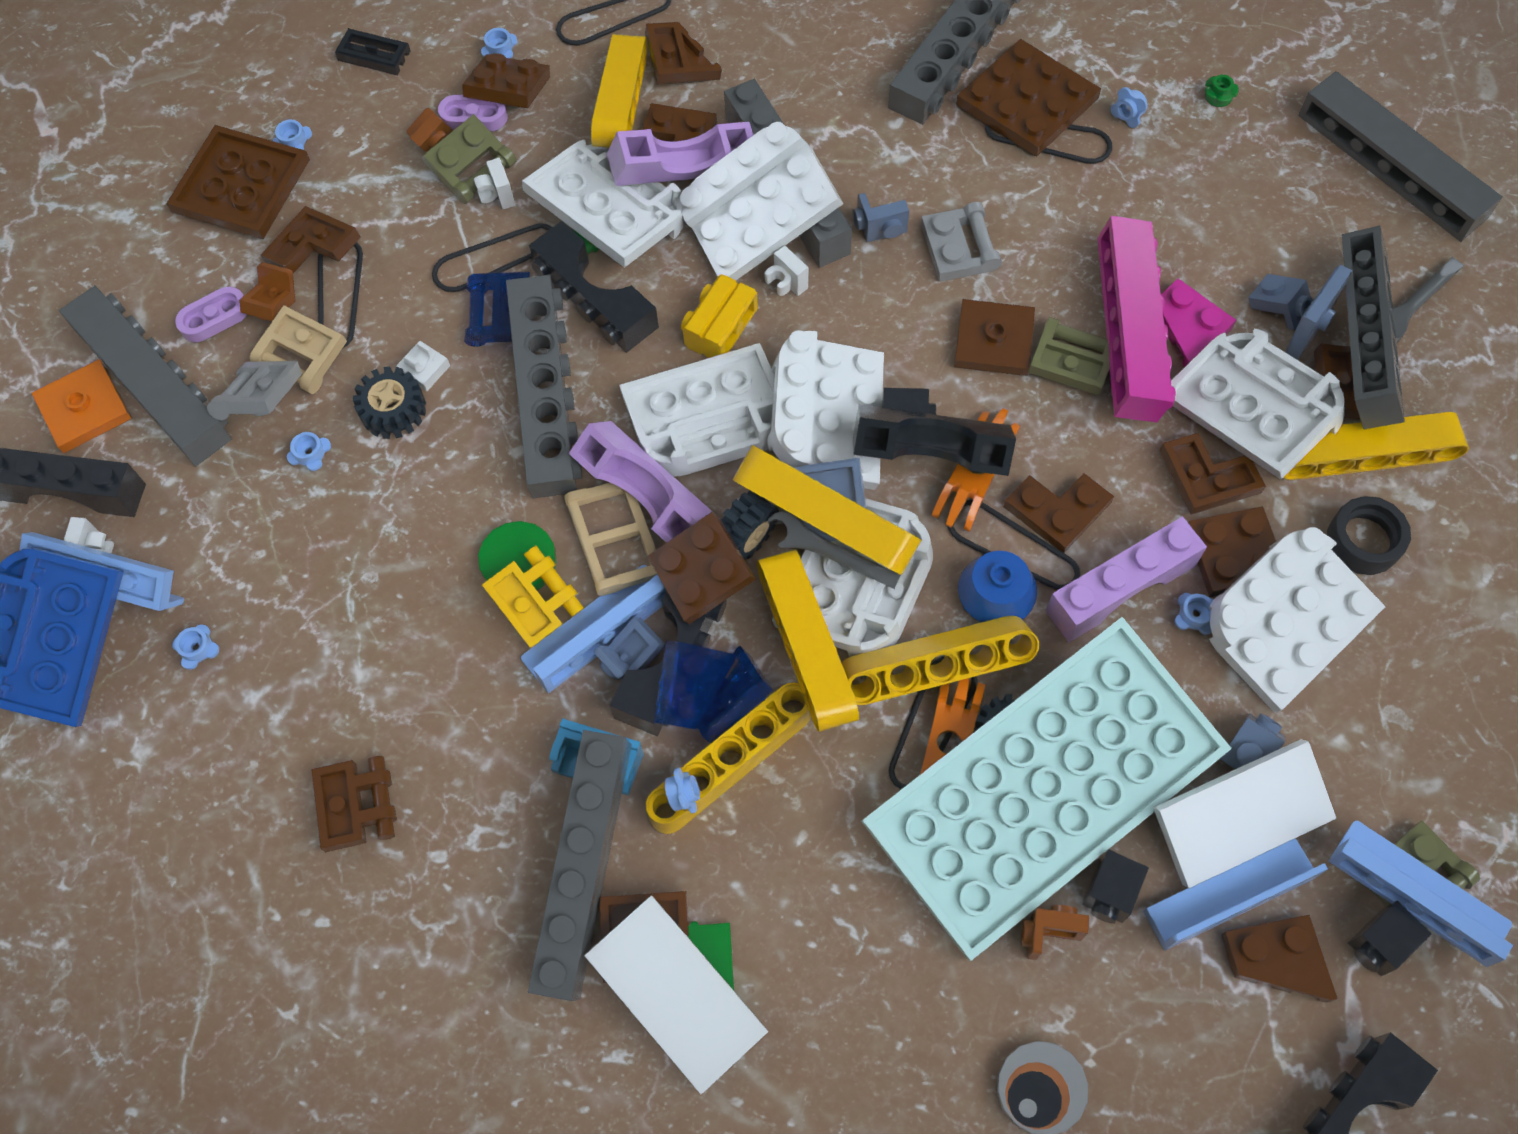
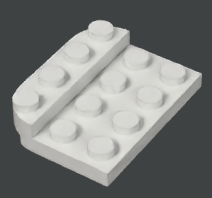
(757, 199)
(614, 218)
(1259, 399)
(819, 400)
(703, 410)
(861, 610)
(1290, 616)

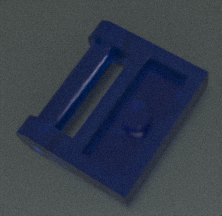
(500, 330)

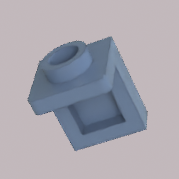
(880, 221)
(1282, 296)
(630, 650)
(1254, 740)

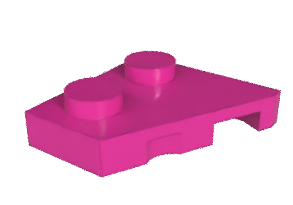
(1192, 319)

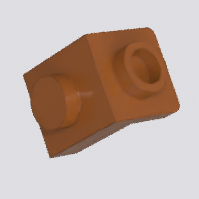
(428, 130)
(270, 294)
(1058, 922)

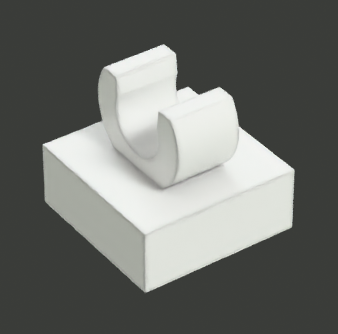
(495, 185)
(789, 270)
(424, 365)
(83, 533)

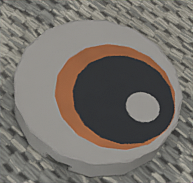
(1042, 1088)

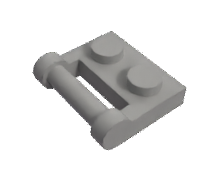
(949, 246)
(255, 389)

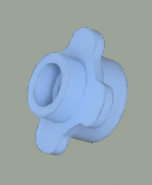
(499, 41)
(1135, 101)
(292, 134)
(301, 444)
(1186, 619)
(188, 639)
(682, 791)

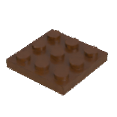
(1028, 97)
(238, 181)

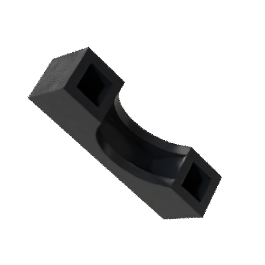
(621, 314)
(971, 443)
(98, 484)
(638, 691)
(1384, 1075)

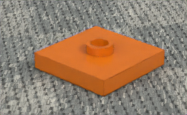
(81, 406)

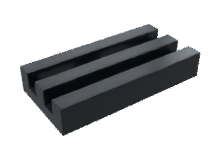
(369, 55)

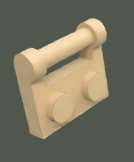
(303, 338)

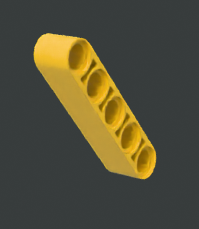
(619, 88)
(1411, 443)
(827, 510)
(807, 641)
(955, 666)
(736, 739)

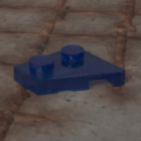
(689, 683)
(735, 698)

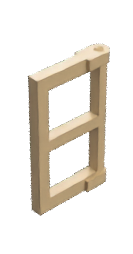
(615, 583)

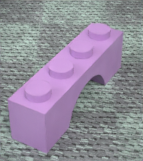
(642, 158)
(617, 459)
(1100, 591)

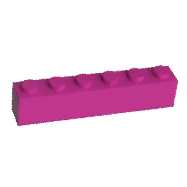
(1135, 320)

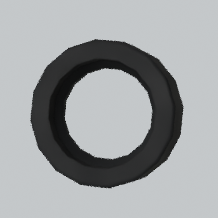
(1378, 511)

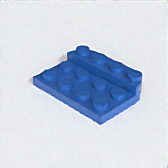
(52, 632)

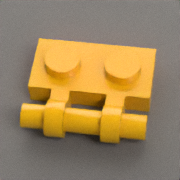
(524, 605)

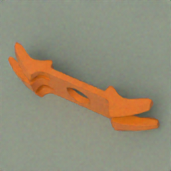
(968, 484)
(952, 719)

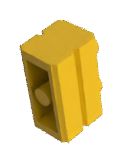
(720, 317)

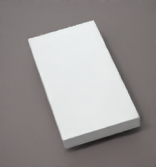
(1245, 813)
(676, 994)

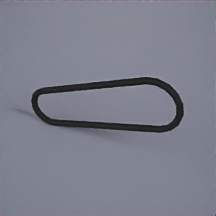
(607, 31)
(1063, 154)
(482, 245)
(355, 293)
(1025, 532)
(910, 721)

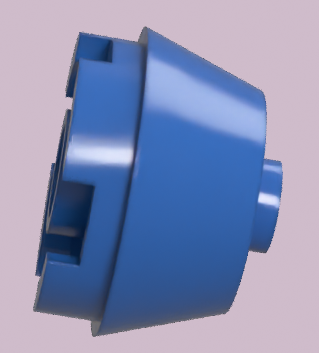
(997, 587)

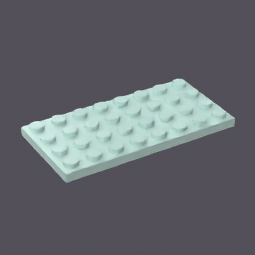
(1045, 788)

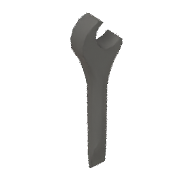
(1406, 310)
(802, 537)

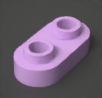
(457, 109)
(211, 314)

